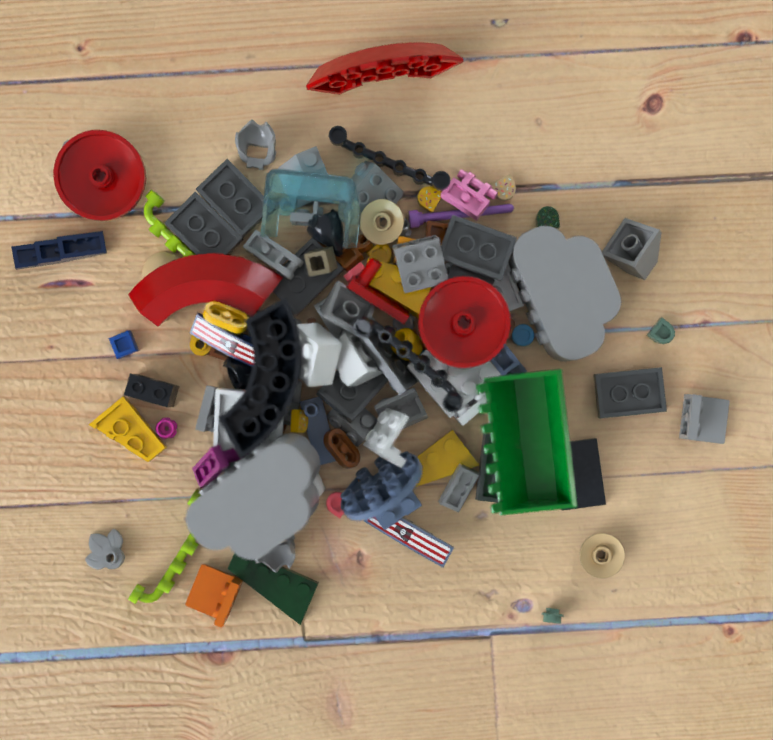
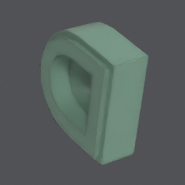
(662, 332)

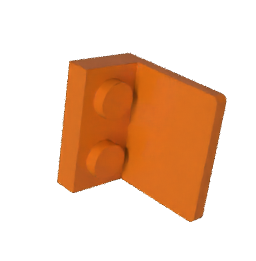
(214, 593)

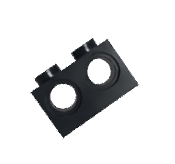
(151, 390)

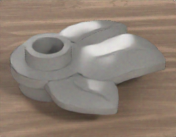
(102, 549)

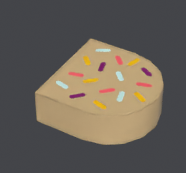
(505, 188)

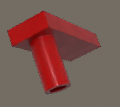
(361, 287)

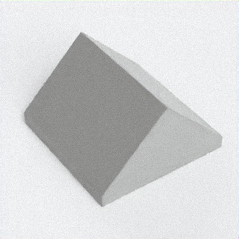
(345, 307)

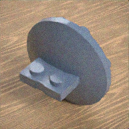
(386, 494)

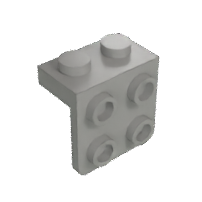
(374, 185)

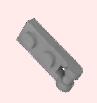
(272, 254)

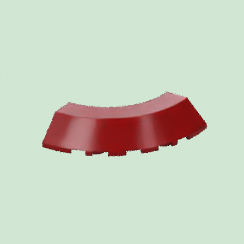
(381, 64)
(203, 280)

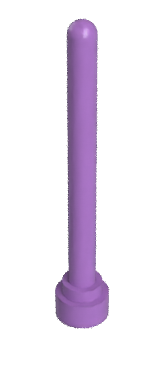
(418, 218)

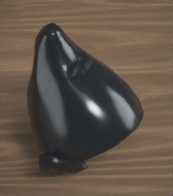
(327, 230)
(238, 373)

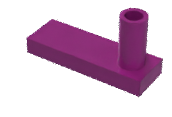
(213, 464)

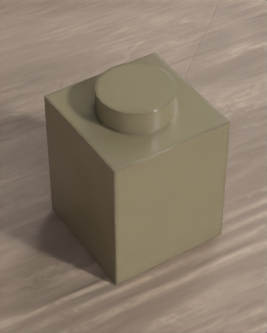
(320, 261)

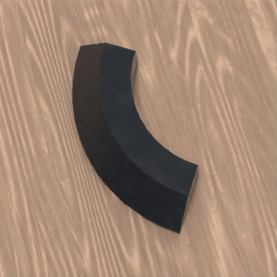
(271, 381)

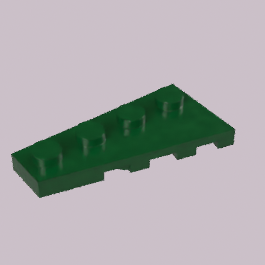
(284, 589)

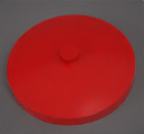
(99, 175)
(464, 322)

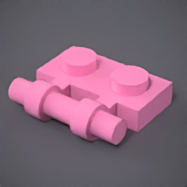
(465, 198)

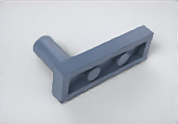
(317, 427)

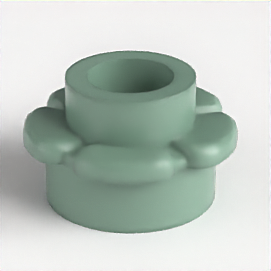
(552, 616)

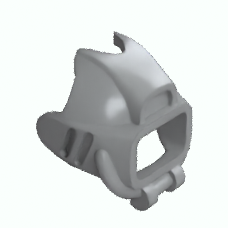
(259, 136)
(281, 555)

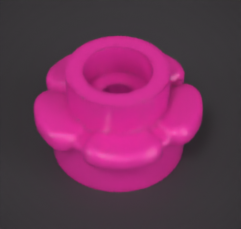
(160, 428)

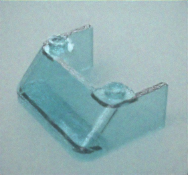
(287, 186)

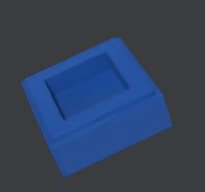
(123, 344)

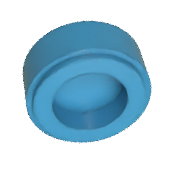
(522, 335)

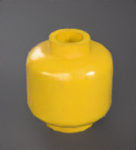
(410, 335)

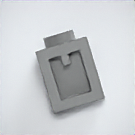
(302, 216)

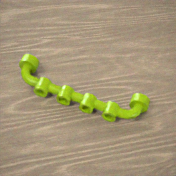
(159, 228)
(176, 566)

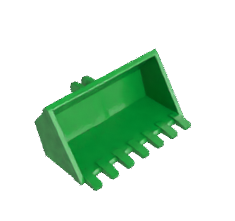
(528, 442)

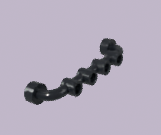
(439, 181)
(364, 327)

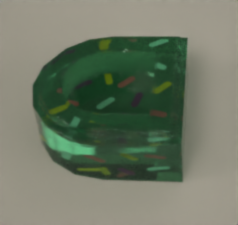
(548, 217)

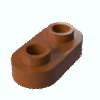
(341, 446)

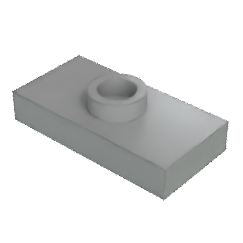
(458, 487)

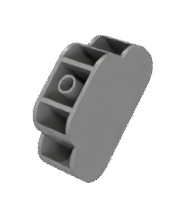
(564, 290)
(258, 499)

